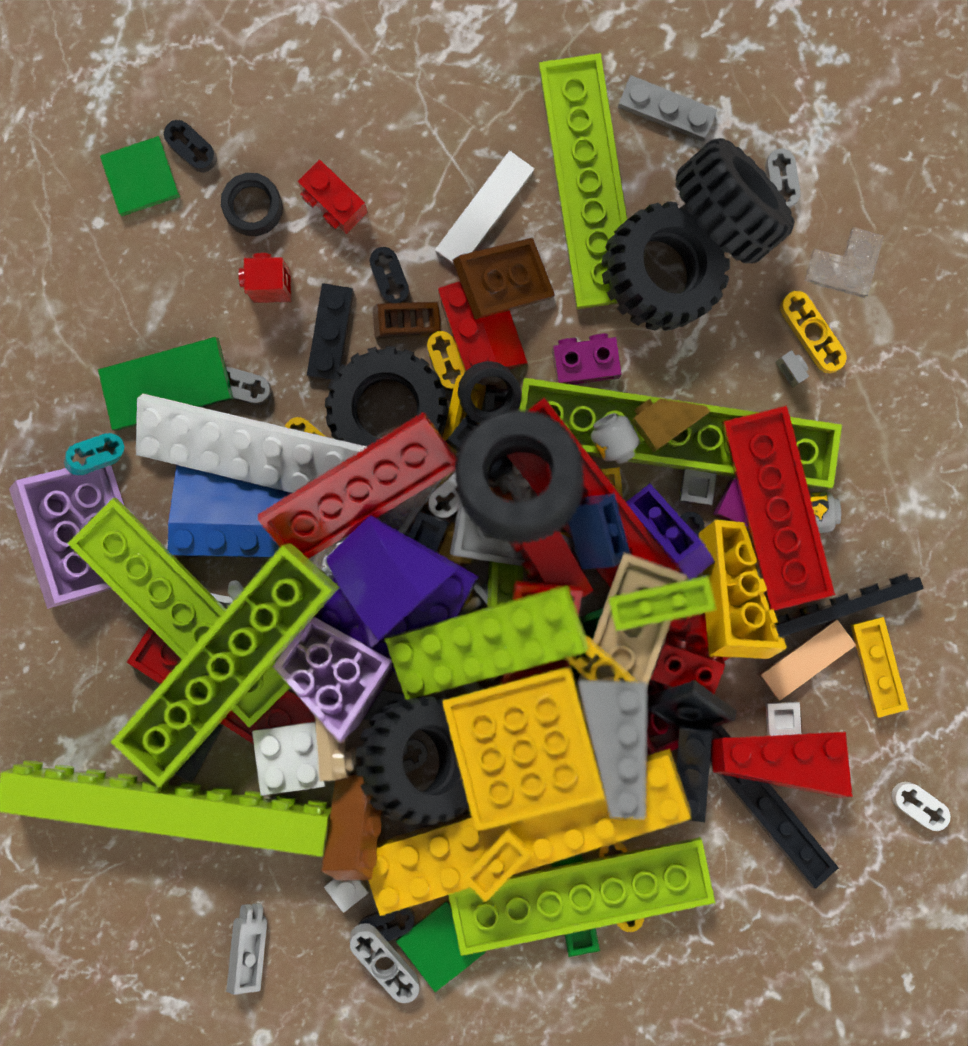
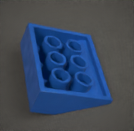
(219, 516)

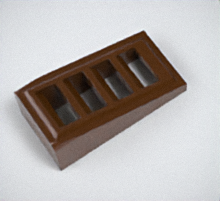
(380, 310)

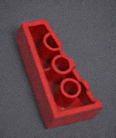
(794, 761)

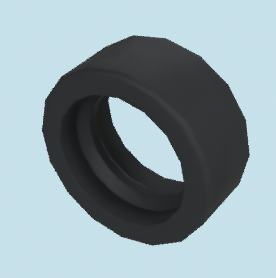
(242, 182)
(474, 375)

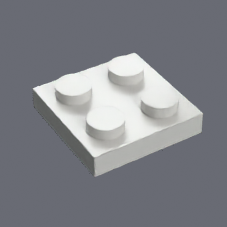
(287, 758)

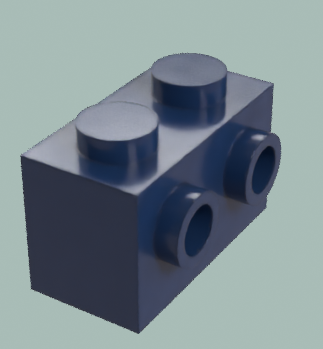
(598, 532)

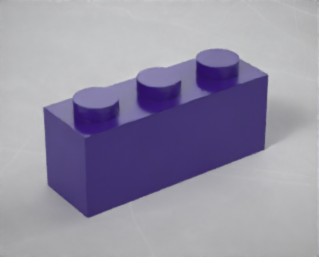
(671, 532)

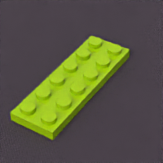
(487, 643)

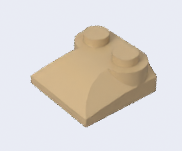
(334, 758)

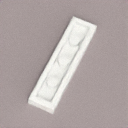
(485, 207)

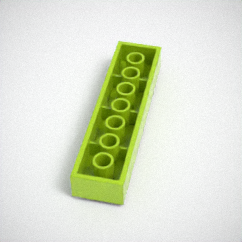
(224, 664)

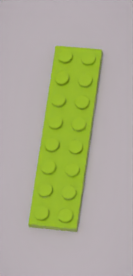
(584, 168)
(162, 592)
(584, 896)

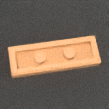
(807, 659)

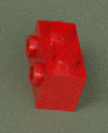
(332, 196)
(266, 278)
(684, 663)

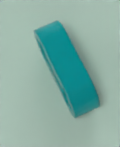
(96, 460)

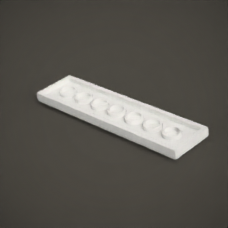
(234, 445)

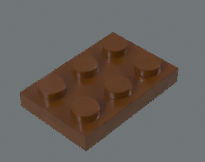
(503, 278)

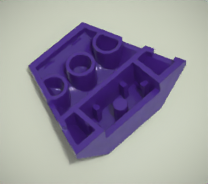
(384, 577)

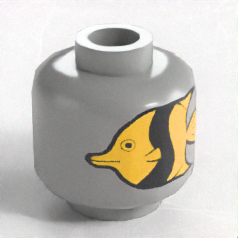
(615, 438)
(826, 510)

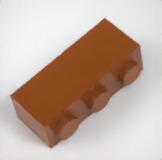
(351, 832)

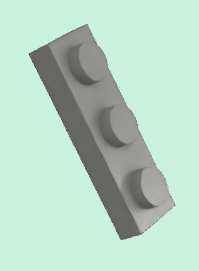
(667, 108)

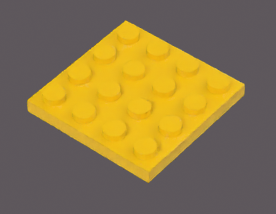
(524, 749)

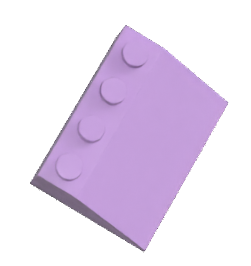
(51, 513)

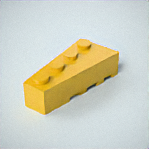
(742, 619)

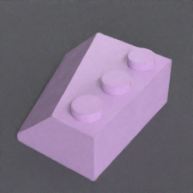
(334, 675)

